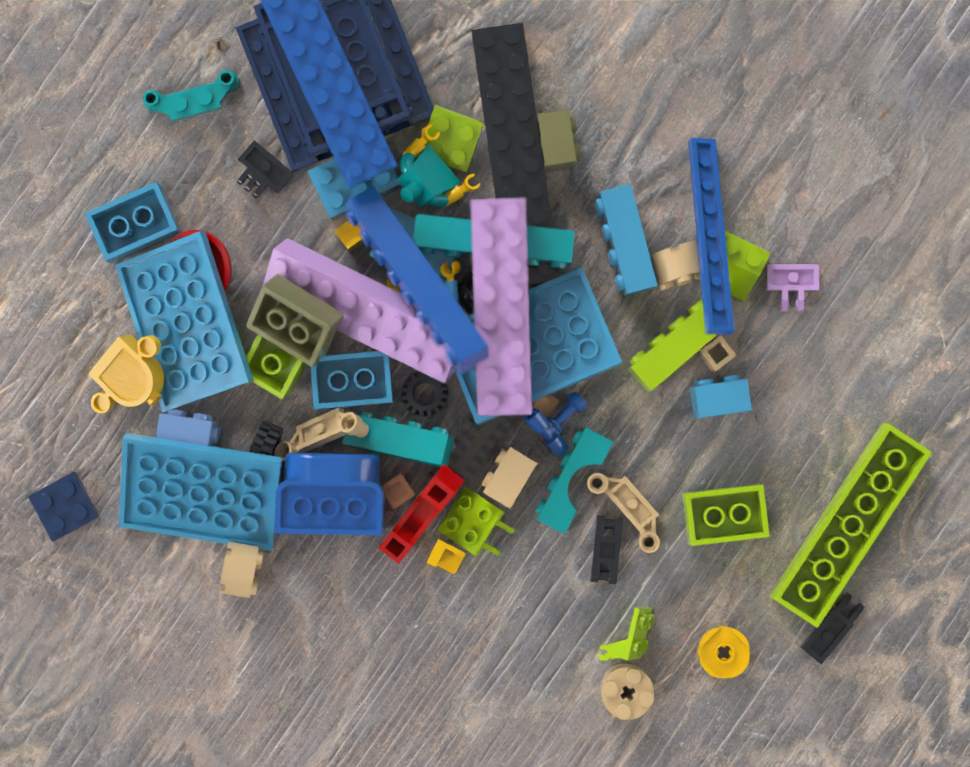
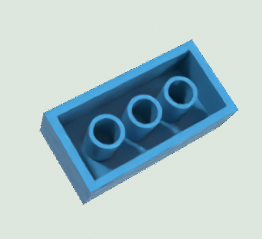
(626, 240)

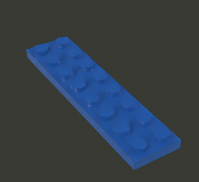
(331, 89)

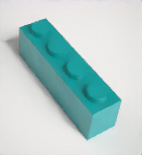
(403, 441)

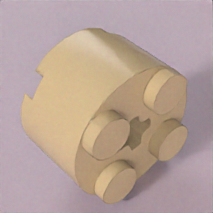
(676, 265)
(239, 570)
(641, 695)

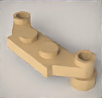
(321, 431)
(632, 505)

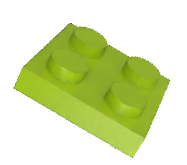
(456, 138)

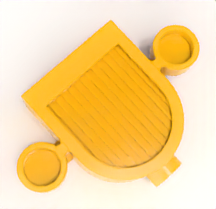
(128, 374)

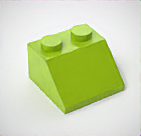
(744, 265)

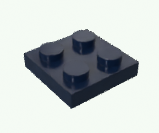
(63, 506)

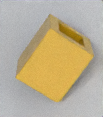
(349, 235)
(446, 556)

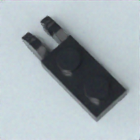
(831, 630)

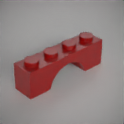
(421, 513)

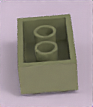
(294, 320)

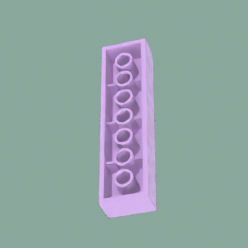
(501, 305)
(370, 309)

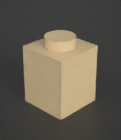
(716, 353)

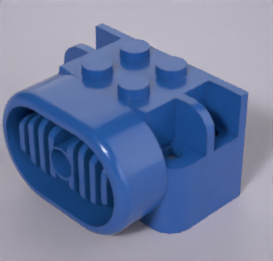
(330, 495)

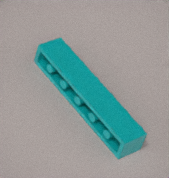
(455, 237)

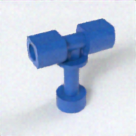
(550, 428)

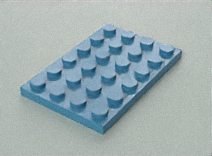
(183, 304)
(565, 340)
(198, 491)

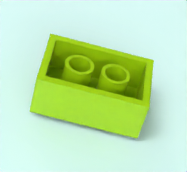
(725, 514)

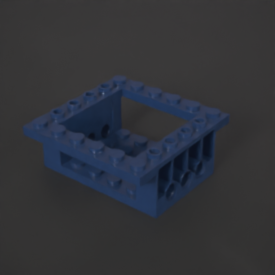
(369, 64)

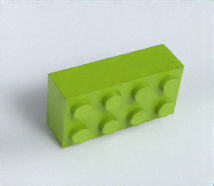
(671, 350)

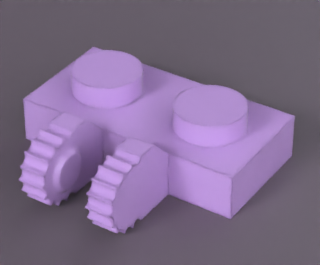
(792, 278)

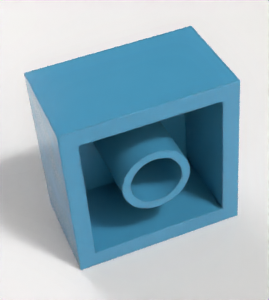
(720, 398)

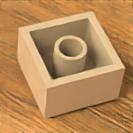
(508, 477)

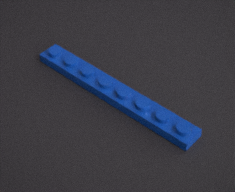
(710, 237)

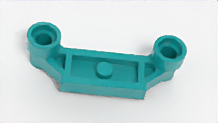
(193, 100)

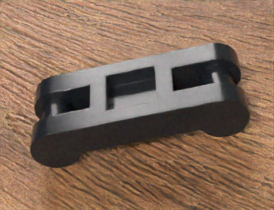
(606, 549)

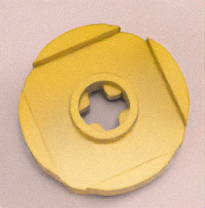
(738, 651)

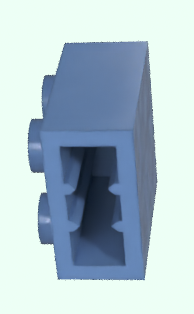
(196, 429)

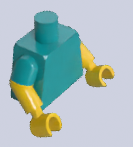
(427, 177)

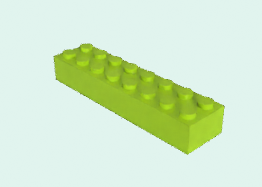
(850, 524)

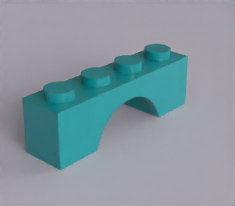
(588, 450)

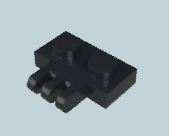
(263, 170)

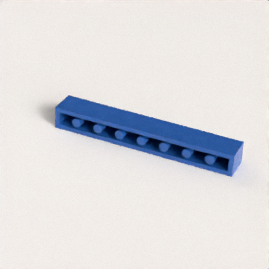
(417, 280)

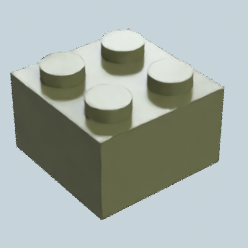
(557, 140)

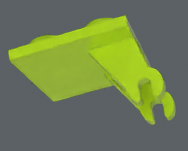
(472, 521)
(636, 644)

